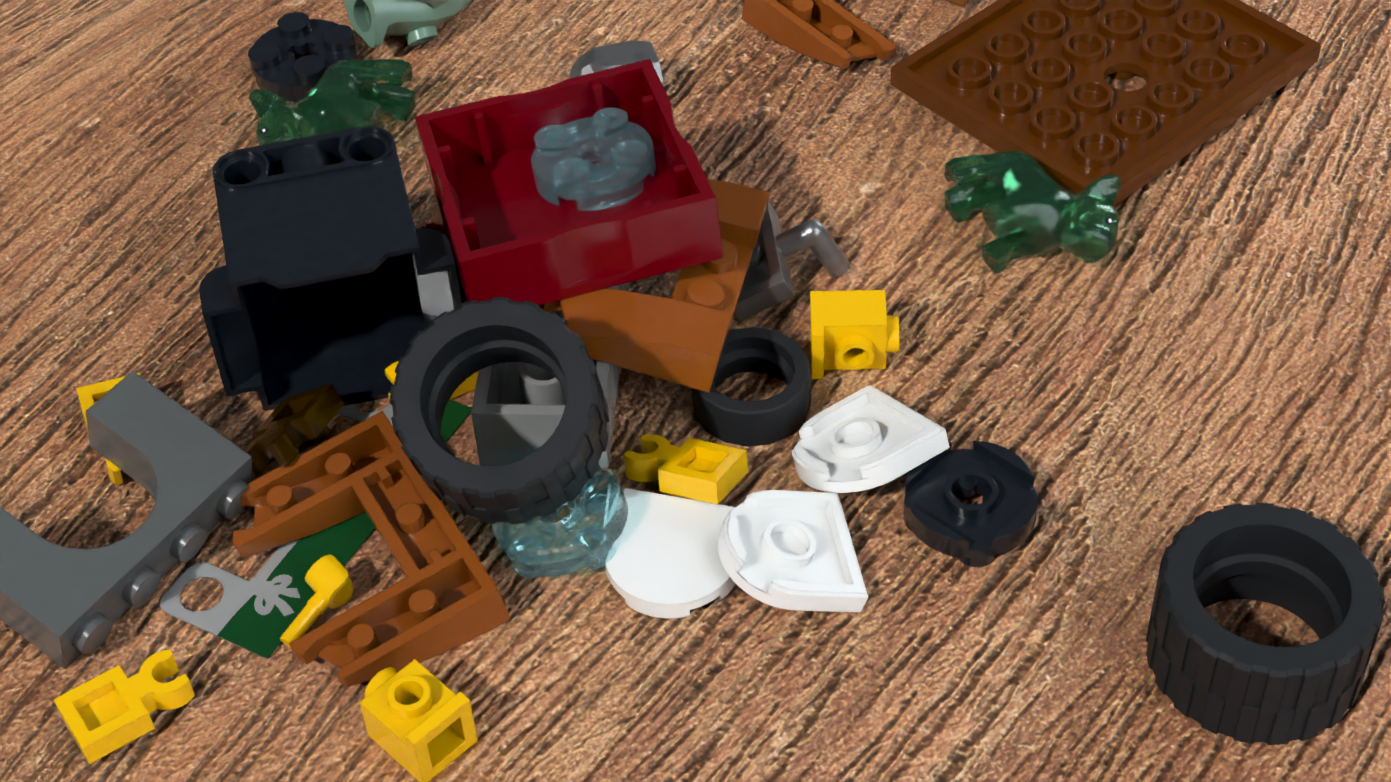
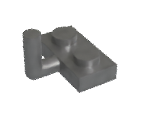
(768, 273)

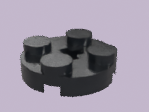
(298, 53)
(971, 531)

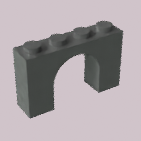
(72, 596)

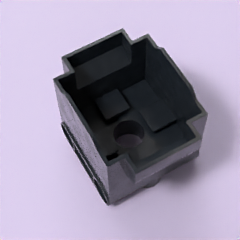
(320, 268)

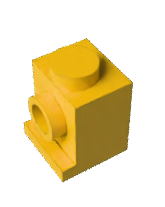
(850, 331)
(417, 719)

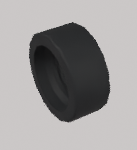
(760, 420)

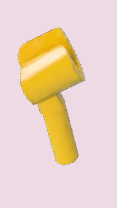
(332, 590)

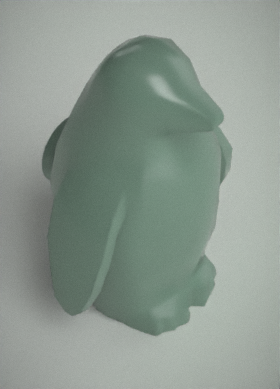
(400, 18)

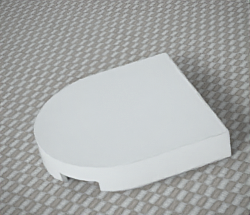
(864, 443)
(793, 551)
(669, 555)

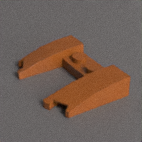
(820, 29)
(682, 334)
(445, 585)

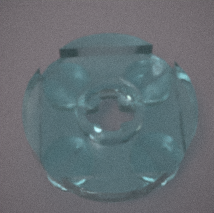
(565, 156)
(574, 543)

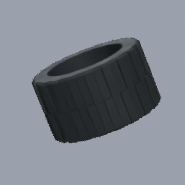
(472, 340)
(1277, 559)

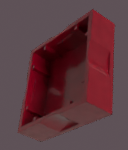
(541, 252)

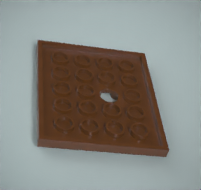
(1037, 72)

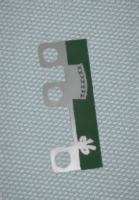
(261, 609)

